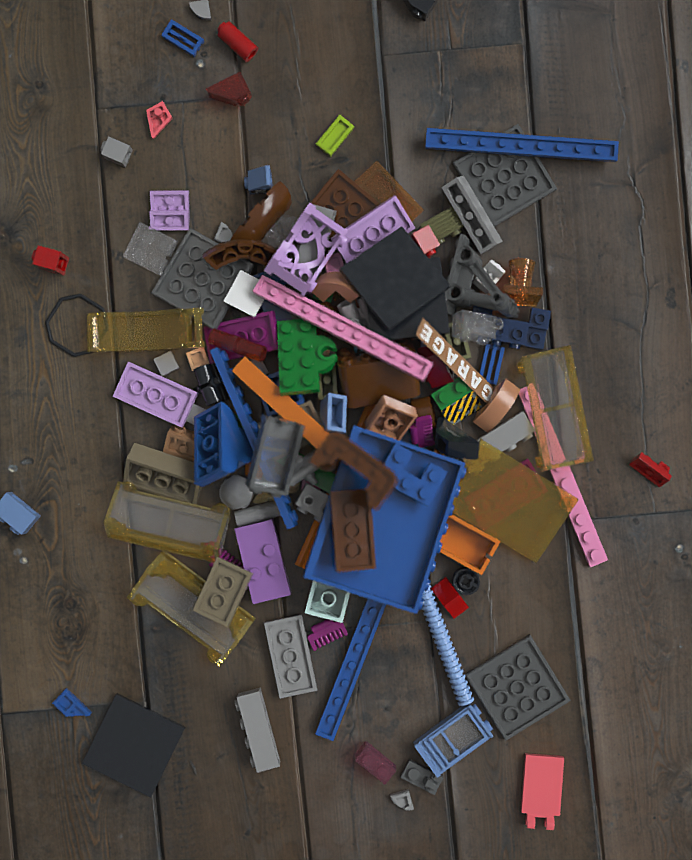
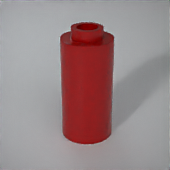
(237, 41)

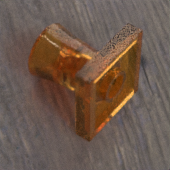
(521, 283)

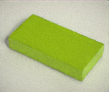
(335, 135)

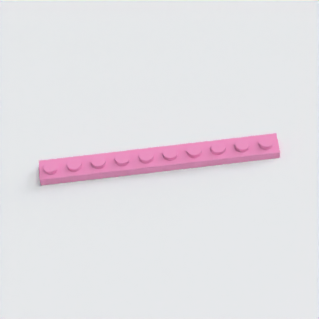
(343, 328)
(579, 515)

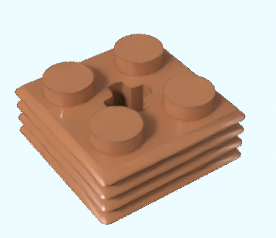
(391, 418)

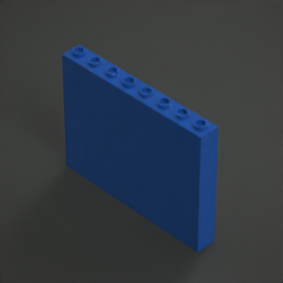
(403, 529)

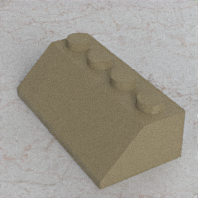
(161, 474)

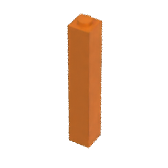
(282, 405)

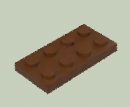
(352, 530)

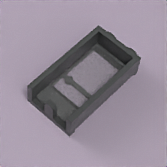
(274, 456)

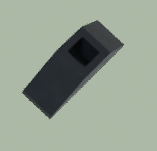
(455, 442)

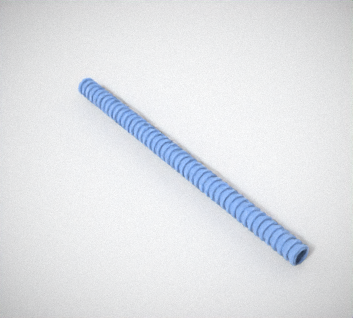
(446, 649)

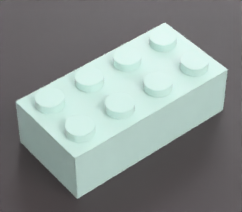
(327, 602)

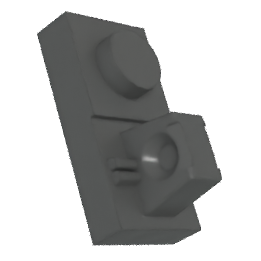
(421, 777)

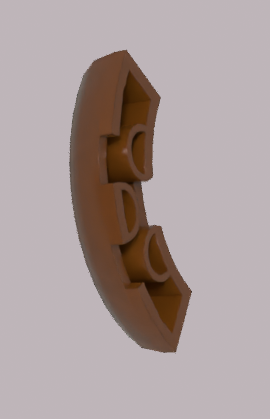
(265, 214)
(239, 248)

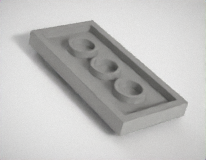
(290, 656)

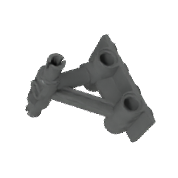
(463, 268)

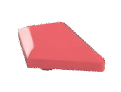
(158, 118)

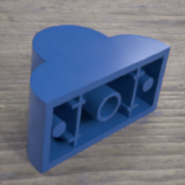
(218, 445)

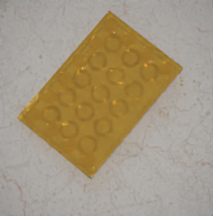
(512, 502)

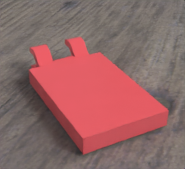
(542, 788)

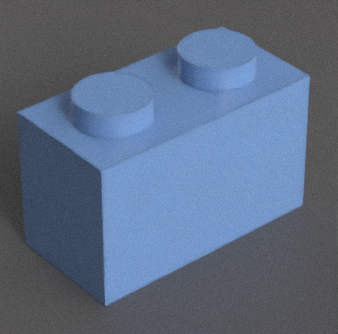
(17, 513)

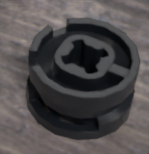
(465, 581)

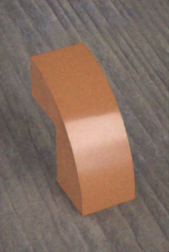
(332, 282)
(498, 405)

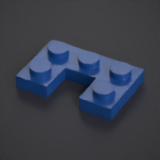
(419, 489)

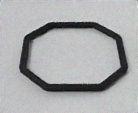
(52, 314)

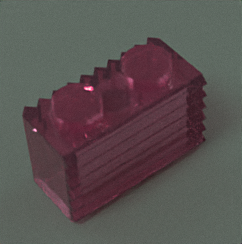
(375, 762)

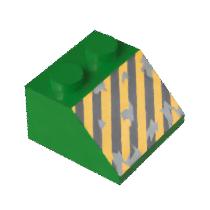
(456, 401)

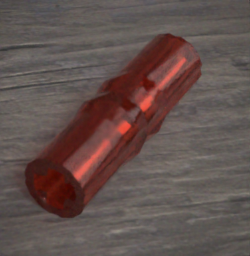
(237, 345)

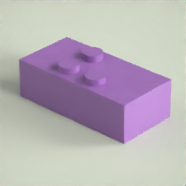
(264, 558)

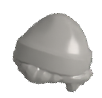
(235, 492)

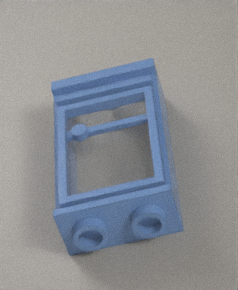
(453, 738)

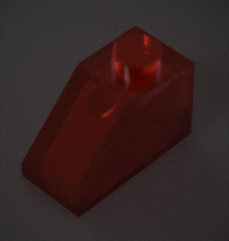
(231, 90)

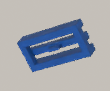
(196, 47)
(494, 348)

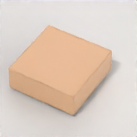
(197, 358)

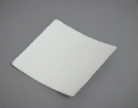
(242, 295)

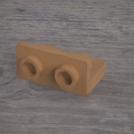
(180, 443)

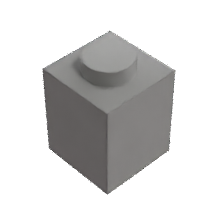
(116, 151)

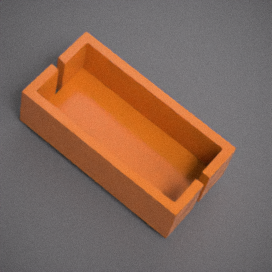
(468, 544)

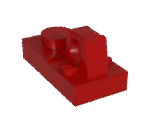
(651, 470)

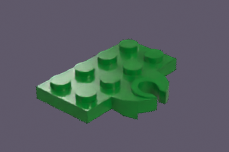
(302, 357)

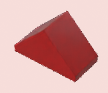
(449, 597)

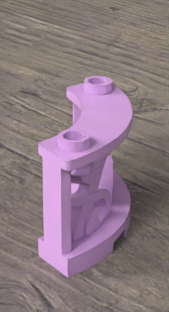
(306, 223)

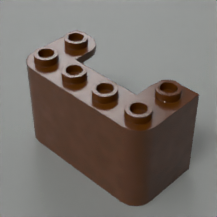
(367, 378)
(338, 448)

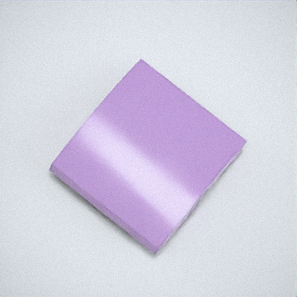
(169, 209)

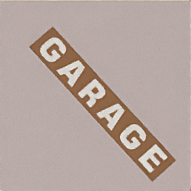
(454, 360)

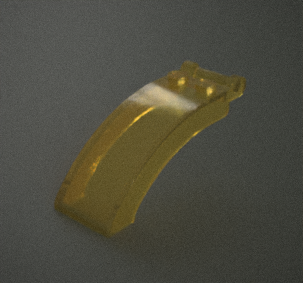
(144, 330)

